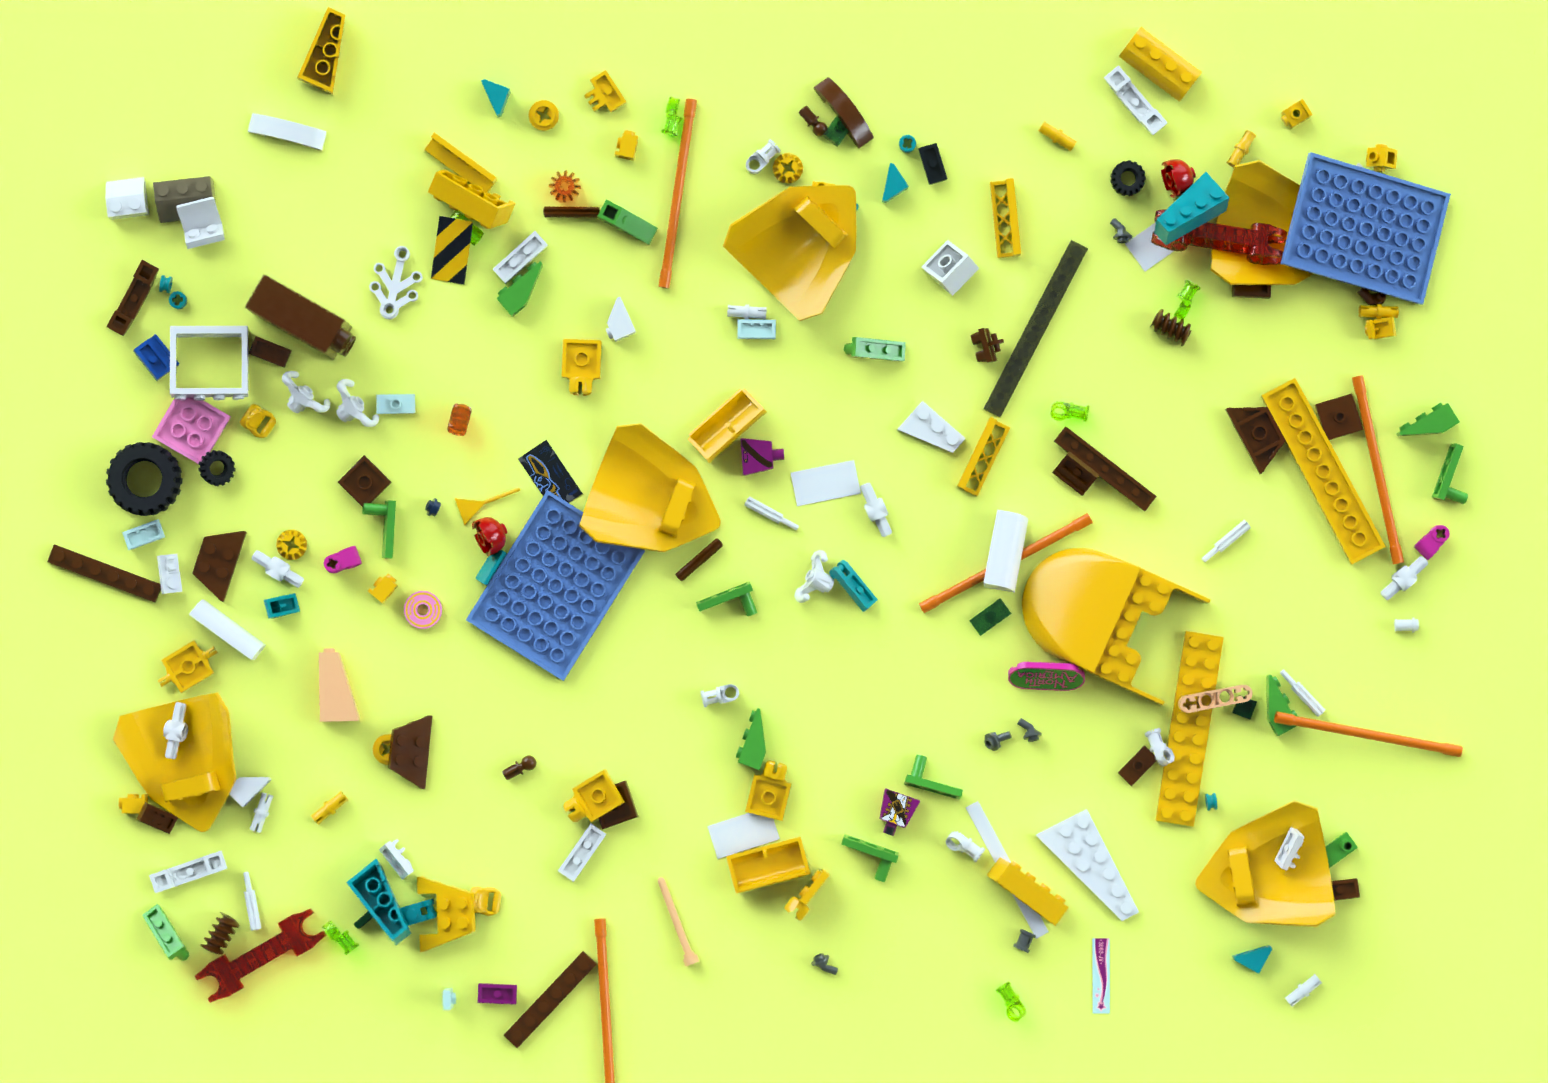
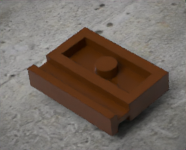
(1075, 473)

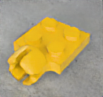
(581, 364)
(769, 792)
(593, 798)
(806, 894)

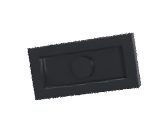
(932, 164)

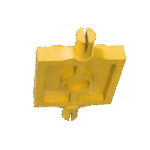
(187, 666)

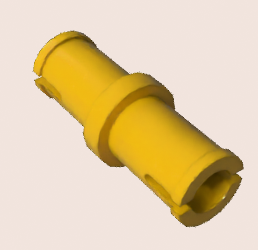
(1057, 136)
(1241, 148)
(1378, 311)
(329, 807)

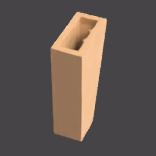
(335, 692)

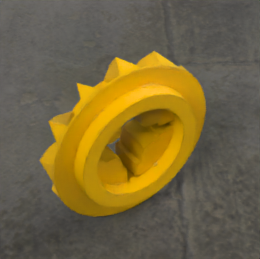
(541, 106)
(788, 177)
(294, 553)
(378, 748)

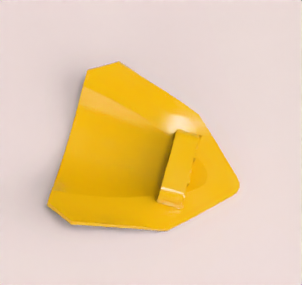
(1257, 196)
(798, 244)
(647, 495)
(204, 769)
(1256, 888)

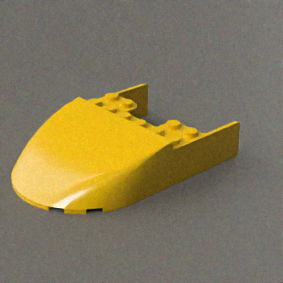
(1086, 608)

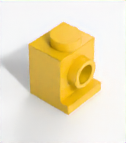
(1303, 110)
(627, 145)
(383, 588)
(132, 803)

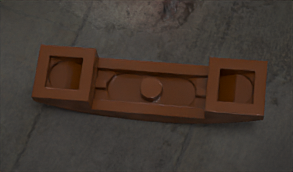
(845, 110)
(134, 298)

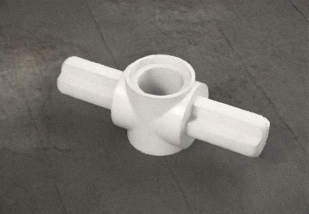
(876, 509)
(277, 568)
(1404, 578)
(175, 730)

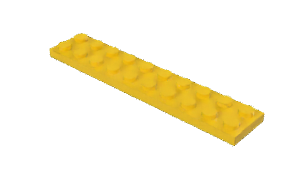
(1323, 471)
(1189, 730)

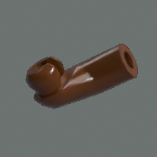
(1371, 299)

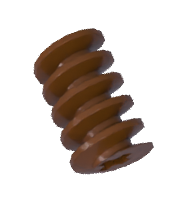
(1171, 327)
(220, 934)

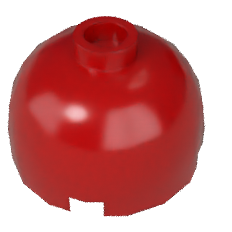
(1177, 176)
(490, 535)

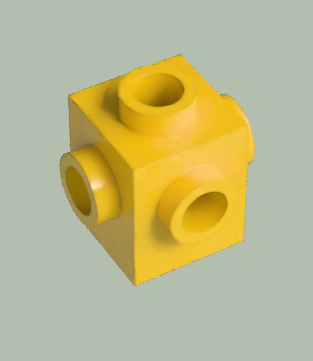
(1381, 158)

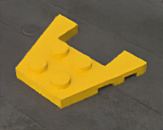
(454, 913)

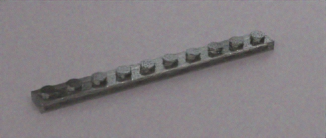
(1035, 328)

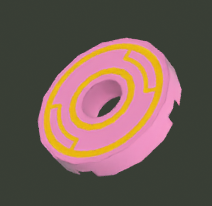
(411, 609)

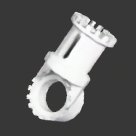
(762, 157)
(720, 695)
(1158, 747)
(966, 845)

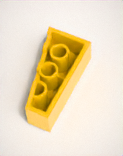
(322, 58)
(470, 199)
(1028, 891)

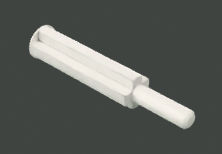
(769, 512)
(1228, 539)
(1304, 695)
(251, 904)

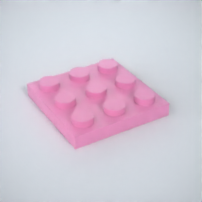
(191, 427)

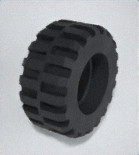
(118, 479)

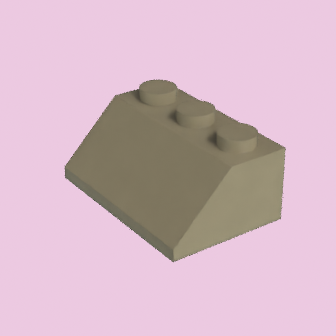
(177, 192)

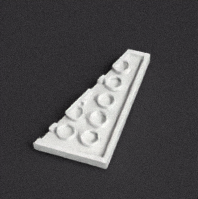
(1085, 854)

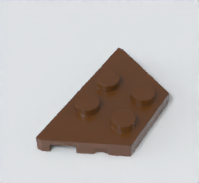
(1258, 433)
(218, 561)
(411, 750)

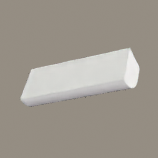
(1005, 551)
(227, 629)

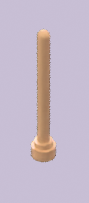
(689, 957)

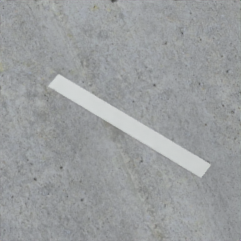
(996, 850)

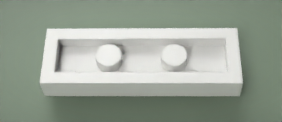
(520, 257)
(582, 852)

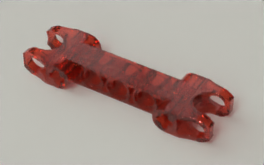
(1252, 242)
(229, 972)

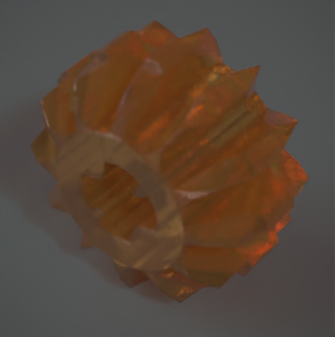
(571, 188)
(459, 419)

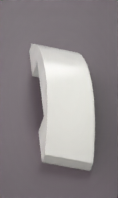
(1135, 101)
(287, 130)
(188, 871)

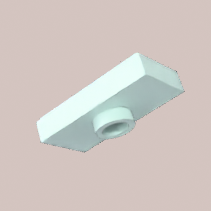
(756, 329)
(395, 404)
(143, 534)
(449, 998)

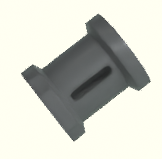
(1024, 940)

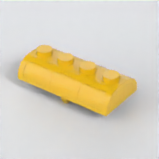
(1160, 64)
(726, 424)
(768, 865)

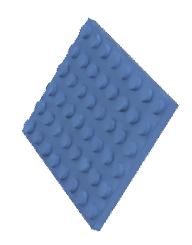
(1365, 228)
(553, 588)

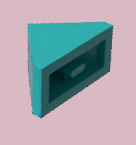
(497, 95)
(894, 184)
(281, 606)
(1254, 958)

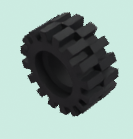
(1139, 178)
(205, 465)

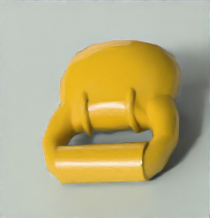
(252, 419)
(481, 900)

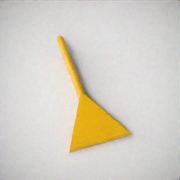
(469, 508)

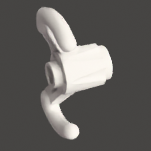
(302, 395)
(353, 406)
(815, 579)

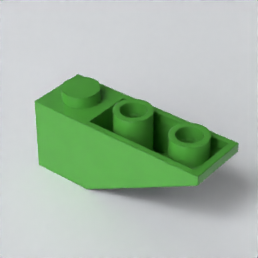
(627, 222)
(519, 293)
(1434, 423)
(1277, 703)
(754, 748)

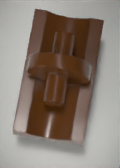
(990, 345)

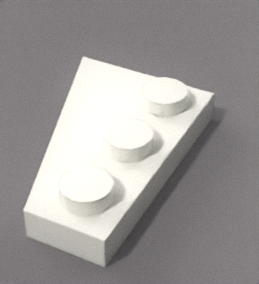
(932, 428)

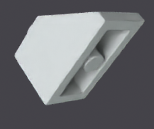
(619, 322)
(247, 788)

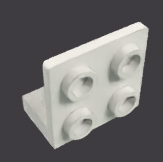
(201, 222)

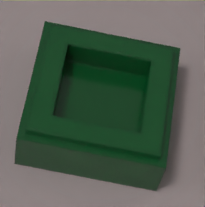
(1244, 709)
(363, 920)

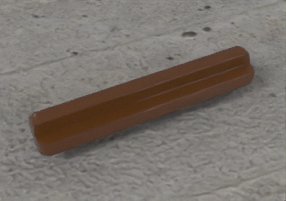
(571, 212)
(699, 559)

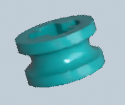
(901, 143)
(165, 284)
(173, 296)
(1211, 801)

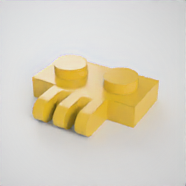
(605, 93)

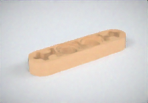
(1215, 698)

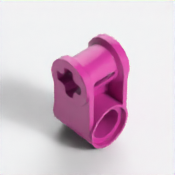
(1430, 544)
(346, 558)

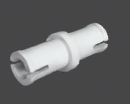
(746, 311)
(261, 812)
(1303, 990)

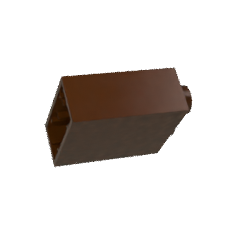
(301, 318)

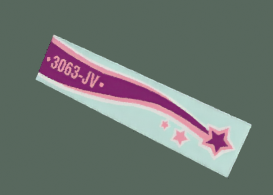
(1101, 975)

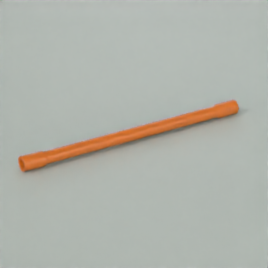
(666, 272)
(1360, 391)
(1075, 525)
(1445, 748)
(601, 933)

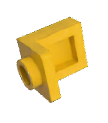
(1380, 328)

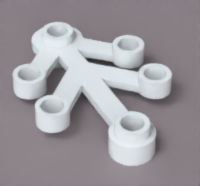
(395, 285)

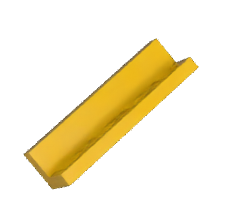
(460, 163)
(1013, 218)
(987, 432)

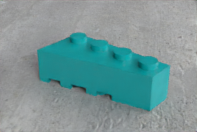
(1192, 209)
(378, 897)

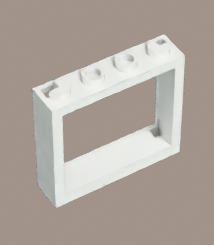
(209, 331)

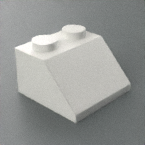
(126, 198)
(950, 267)

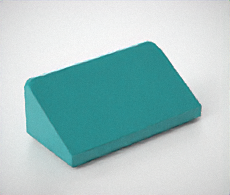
(490, 567)

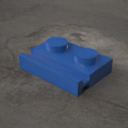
(154, 357)

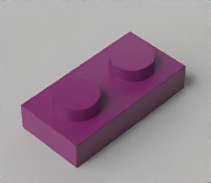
(497, 993)

